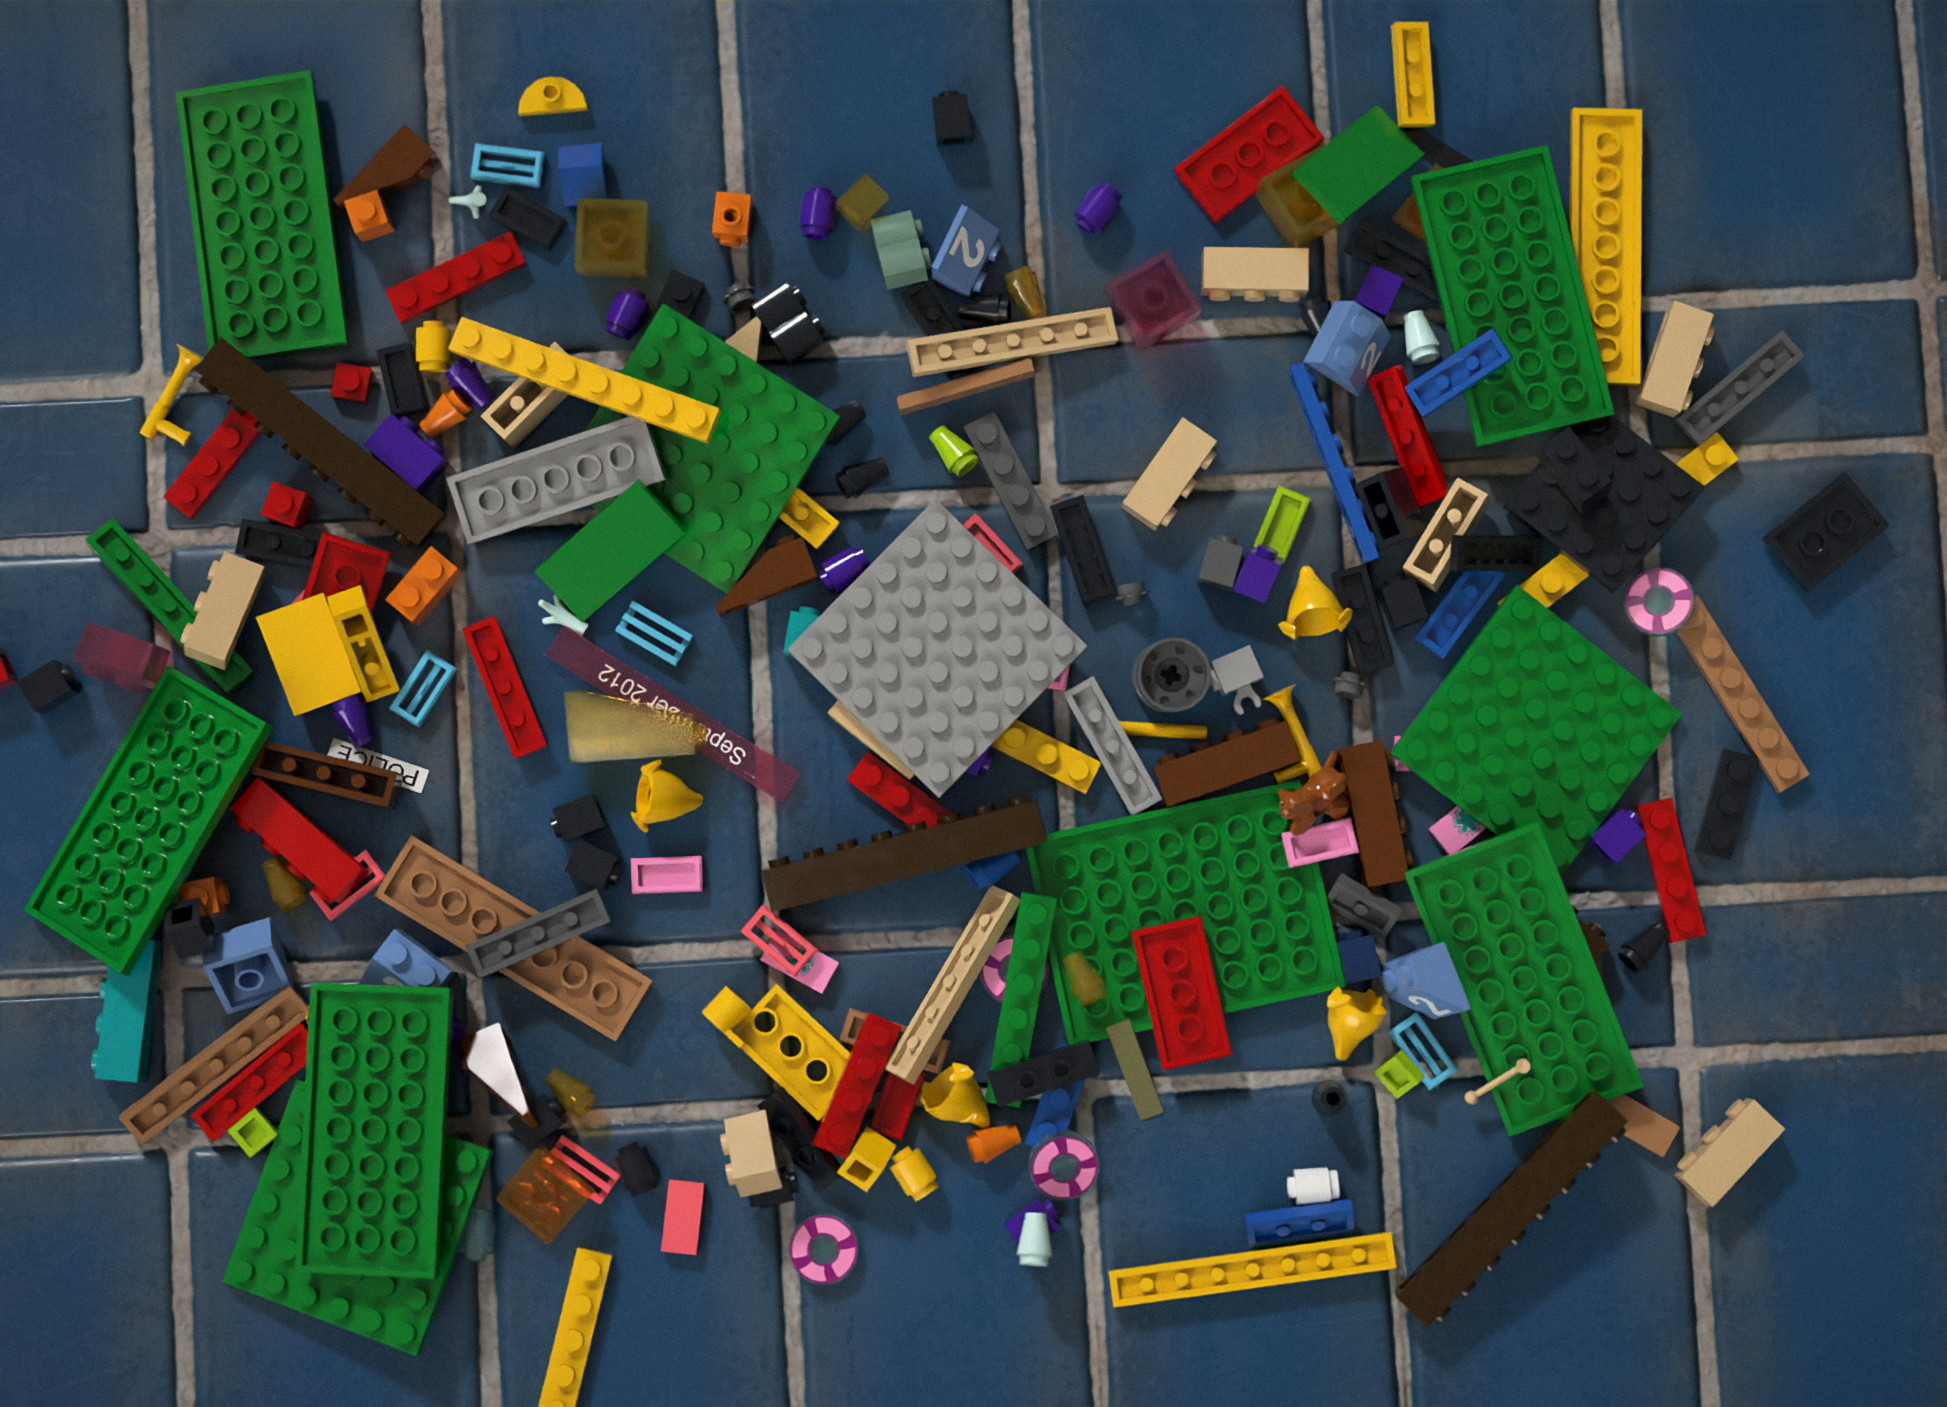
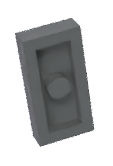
(1363, 906)

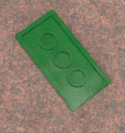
(1358, 164)
(610, 550)

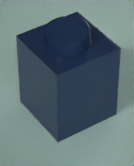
(1358, 957)

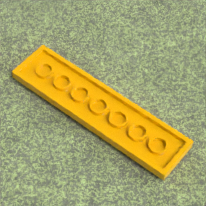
(1608, 231)

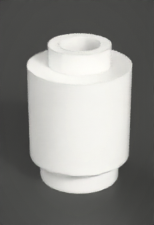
(1313, 1185)

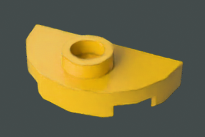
(550, 97)

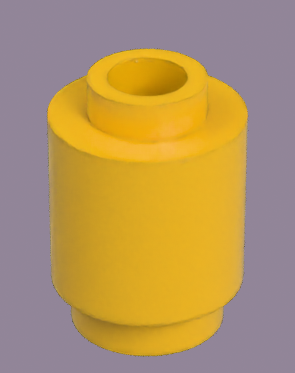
(433, 346)
(913, 1173)

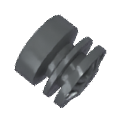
(1187, 663)

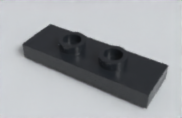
(1083, 550)
(1495, 552)
(1043, 1073)
(798, 1137)

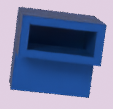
(582, 172)

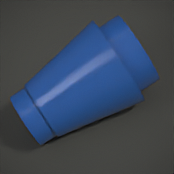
(991, 869)

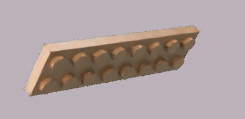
(468, 908)

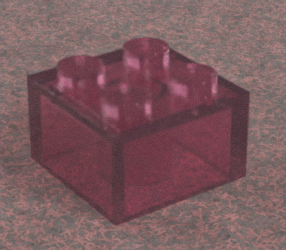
(1152, 300)
(115, 654)

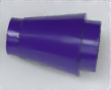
(470, 383)
(354, 719)

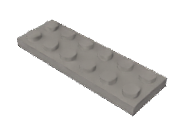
(555, 478)

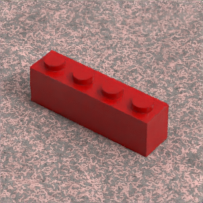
(299, 840)

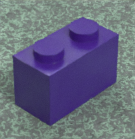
(406, 453)

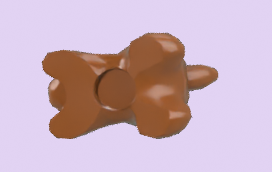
(1319, 795)

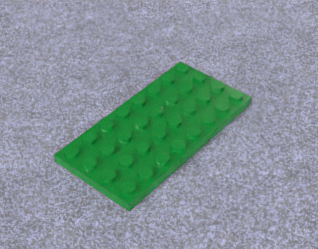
(263, 215)
(1511, 267)
(148, 820)
(1524, 976)
(374, 1130)

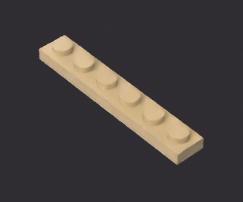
(1011, 341)
(952, 984)

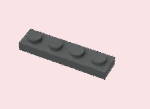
(1739, 388)
(1010, 481)
(538, 933)

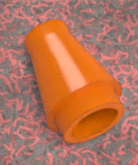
(446, 413)
(991, 1142)

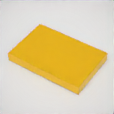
(308, 654)

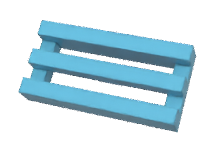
(536, 170)
(680, 648)
(435, 695)
(1405, 1026)

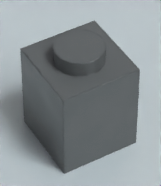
(1220, 562)

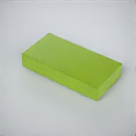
(1282, 521)

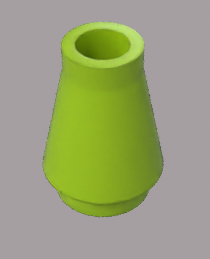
(955, 452)

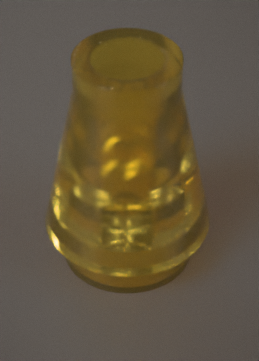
(1024, 289)
(283, 886)
(1083, 979)
(572, 1094)

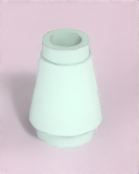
(1420, 340)
(1034, 1241)

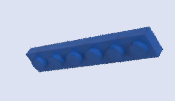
(1329, 450)

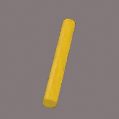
(1164, 730)

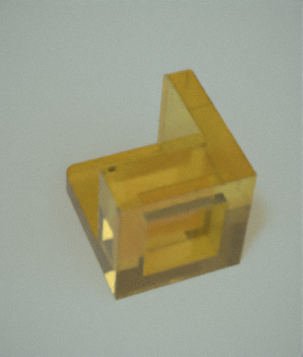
(861, 202)

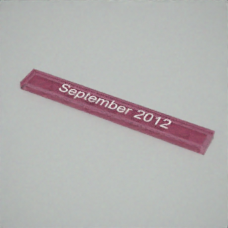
(626, 683)

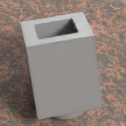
(1237, 673)

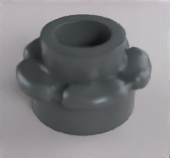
(739, 298)
(1131, 593)
(1349, 685)

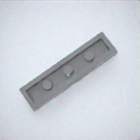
(1112, 745)

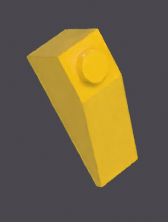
(363, 643)

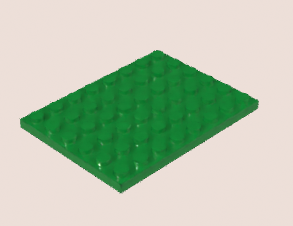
(1201, 858)

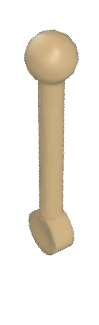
(1522, 1066)

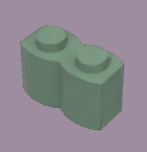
(899, 249)

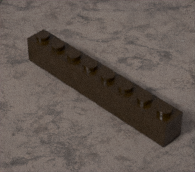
(320, 443)
(905, 854)
(1510, 1207)

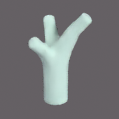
(471, 200)
(562, 616)

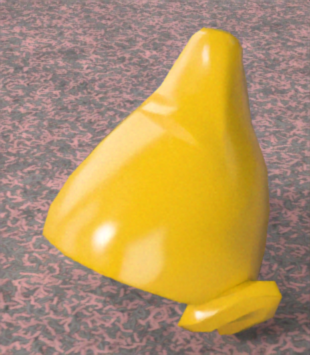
(1313, 608)
(662, 797)
(1353, 1018)
(956, 1097)

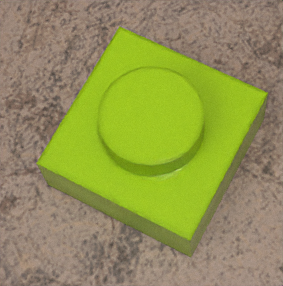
(1399, 1074)
(253, 1132)

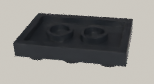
(1825, 532)

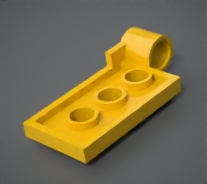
(737, 1022)

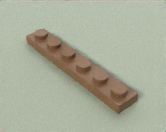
(1741, 700)
(215, 1064)

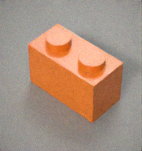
(424, 586)

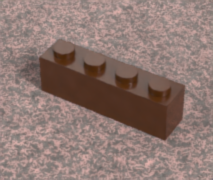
(1225, 764)
(328, 775)
(1374, 813)

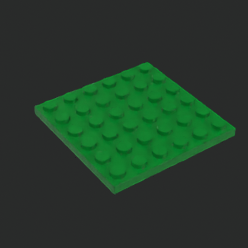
(756, 458)
(1535, 729)
(377, 1307)

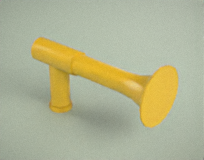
(156, 419)
(1309, 762)

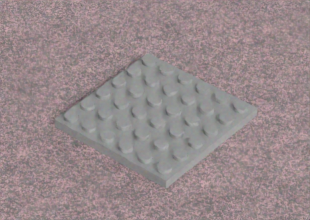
(937, 648)

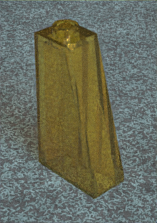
(619, 728)

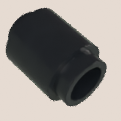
(636, 1169)
(777, 1196)

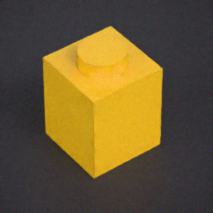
(866, 1159)

